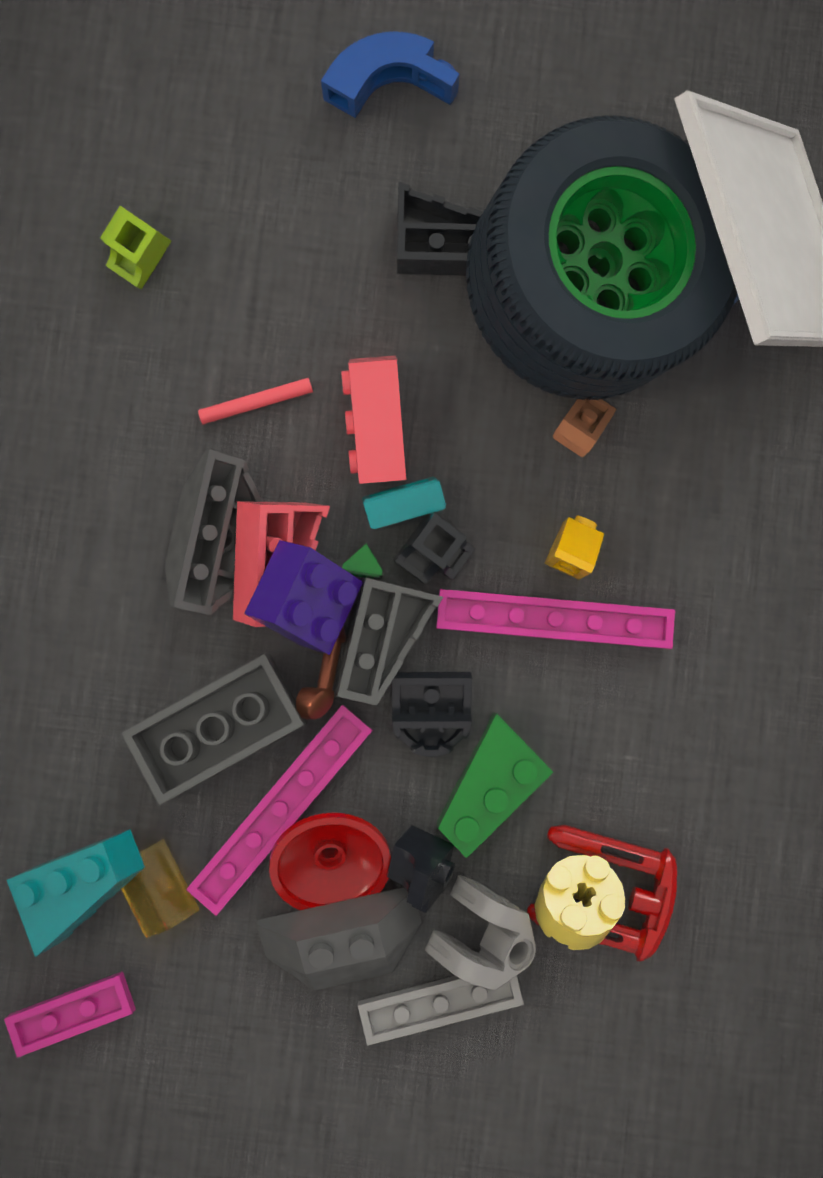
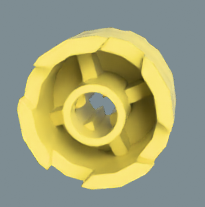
(591, 883)

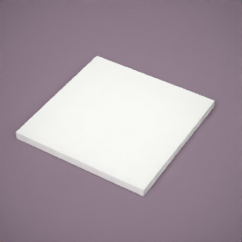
(764, 216)

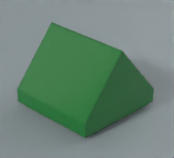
(363, 564)

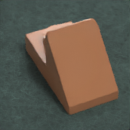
(584, 425)

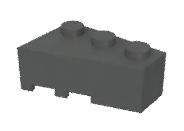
(379, 636)

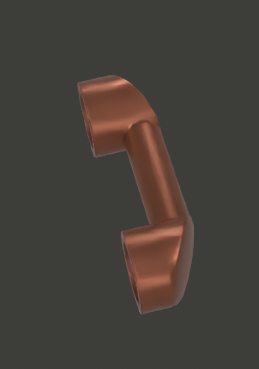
(313, 701)

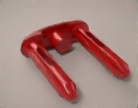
(656, 904)

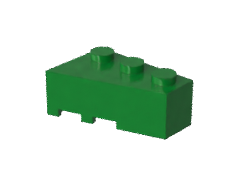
(492, 786)

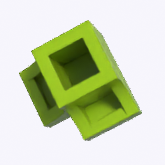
(133, 247)

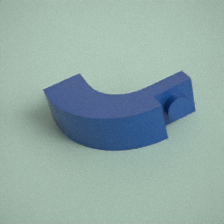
(385, 60)

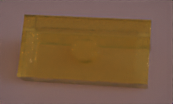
(159, 892)

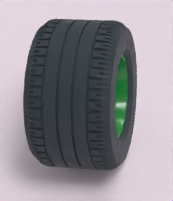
(543, 304)

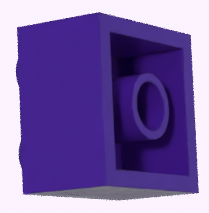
(304, 596)

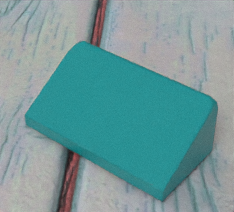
(404, 502)

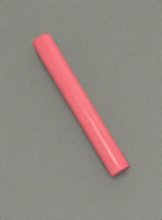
(255, 401)

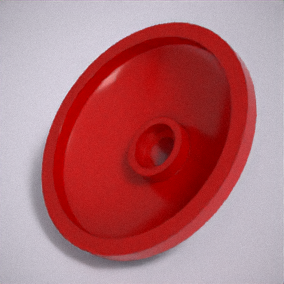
(315, 876)

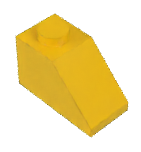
(575, 547)

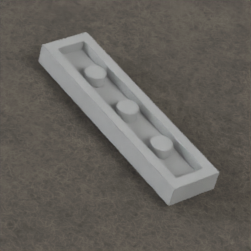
(432, 1007)

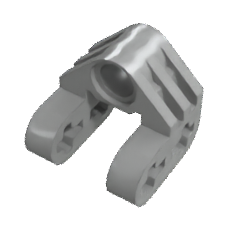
(505, 947)

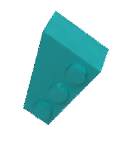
(72, 887)

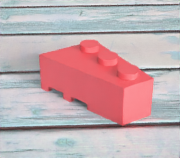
(375, 419)
(257, 535)

